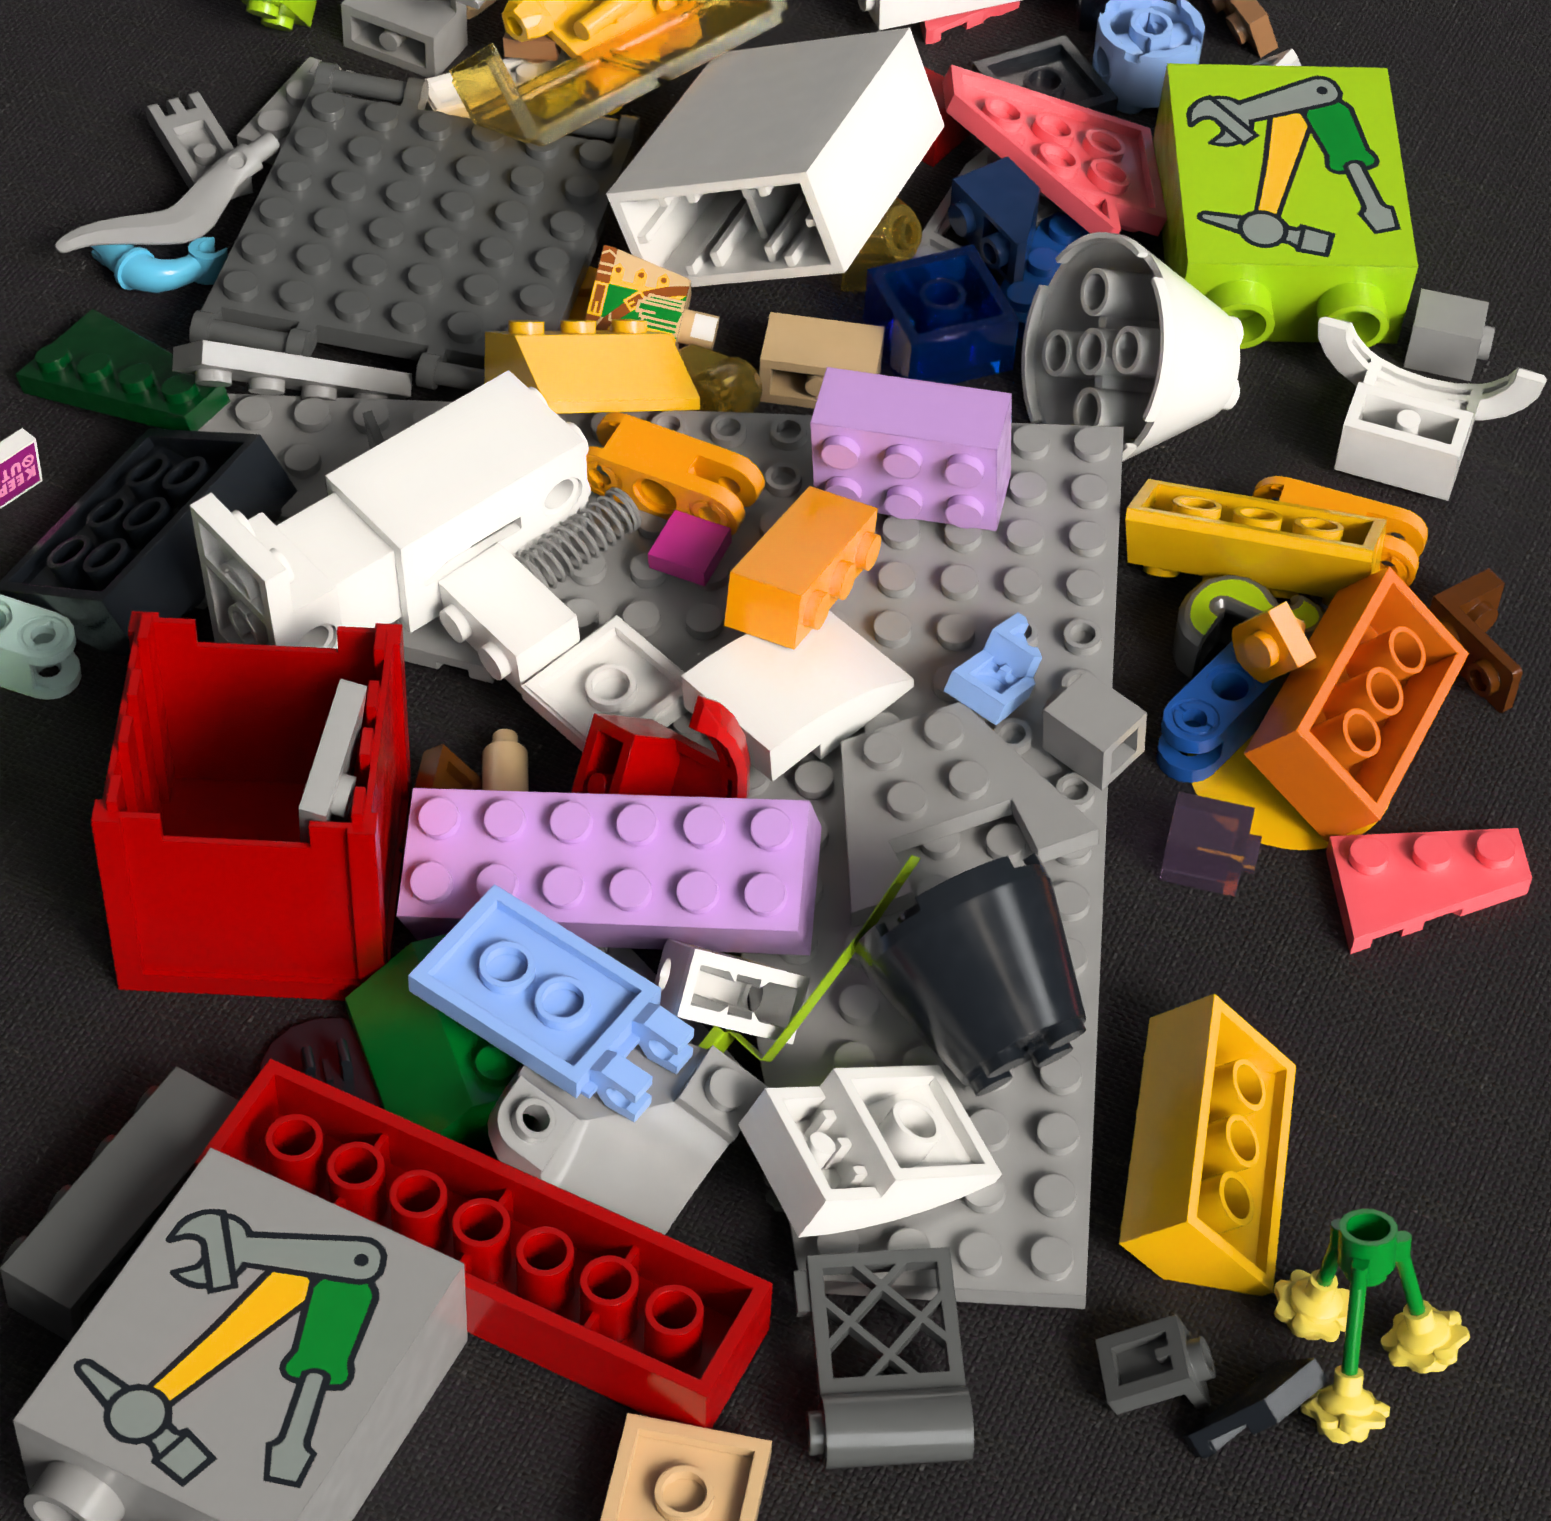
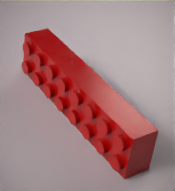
(540, 1264)

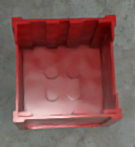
(205, 815)

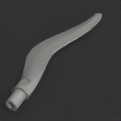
(190, 216)

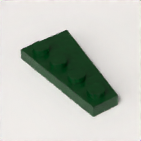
(120, 375)

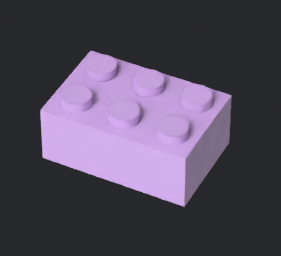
(913, 447)

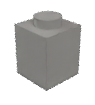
(1448, 335)
(1093, 729)

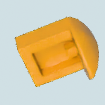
(1272, 643)

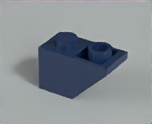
(997, 214)

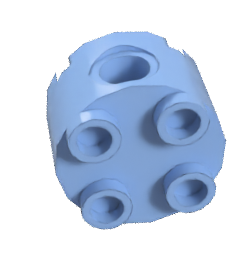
(1138, 41)

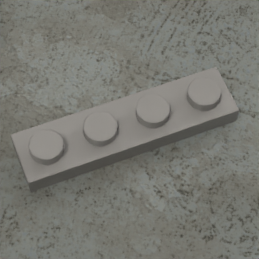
(273, 372)

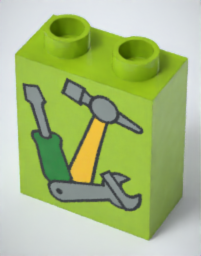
(1287, 197)

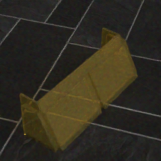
(608, 73)

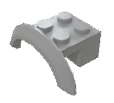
(408, 33)

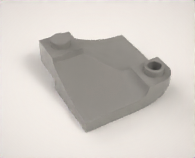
(626, 1166)

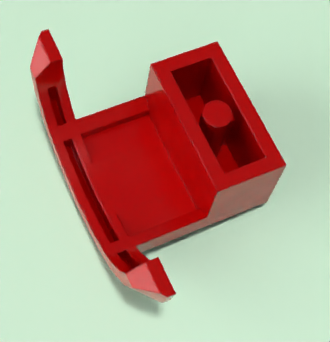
(650, 759)

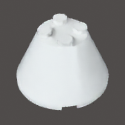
(1126, 346)

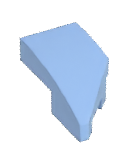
(1000, 674)

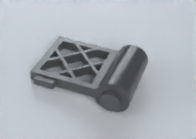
(877, 1415)

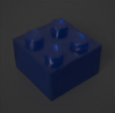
(942, 317)

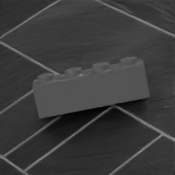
(112, 1207)

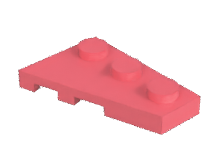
(1413, 877)

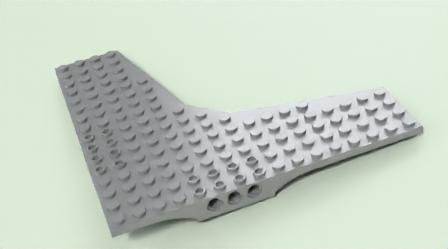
(927, 611)

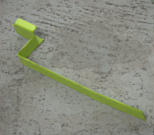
(722, 1039)

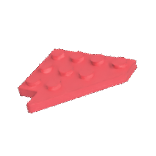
(1079, 158)

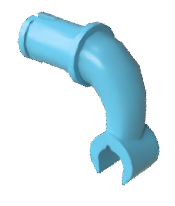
(139, 269)

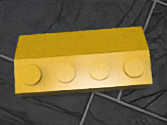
(1251, 537)
(1209, 1150)

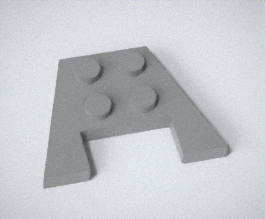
(935, 781)

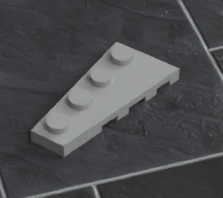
(332, 778)

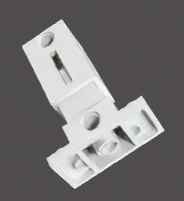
(396, 522)

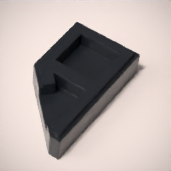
(1258, 1404)

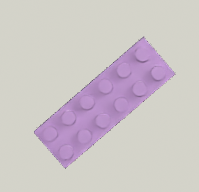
(618, 866)

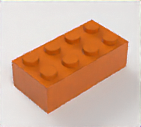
(1359, 708)

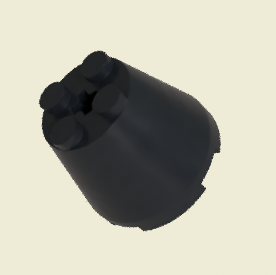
(982, 971)

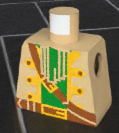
(644, 291)

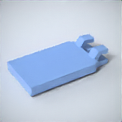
(552, 1002)

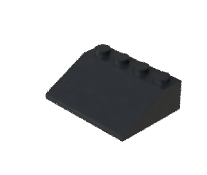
(134, 534)

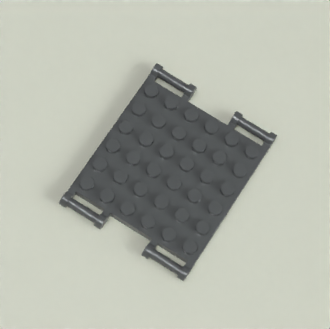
(412, 231)

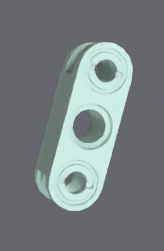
(33, 641)

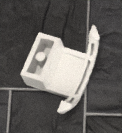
(1408, 425)

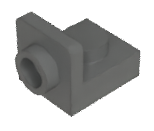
(1155, 1365)

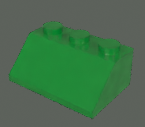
(425, 1060)

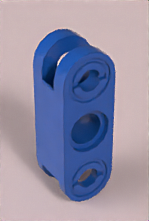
(1213, 718)

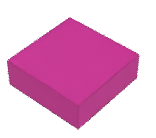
(689, 547)

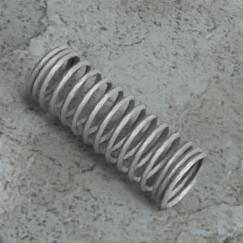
(617, 515)

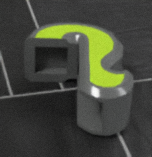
(1220, 605)

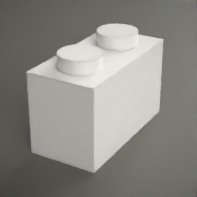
(506, 616)

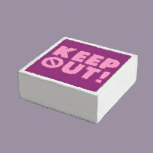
(18, 466)

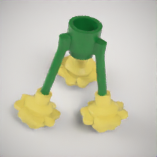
(1312, 1306)

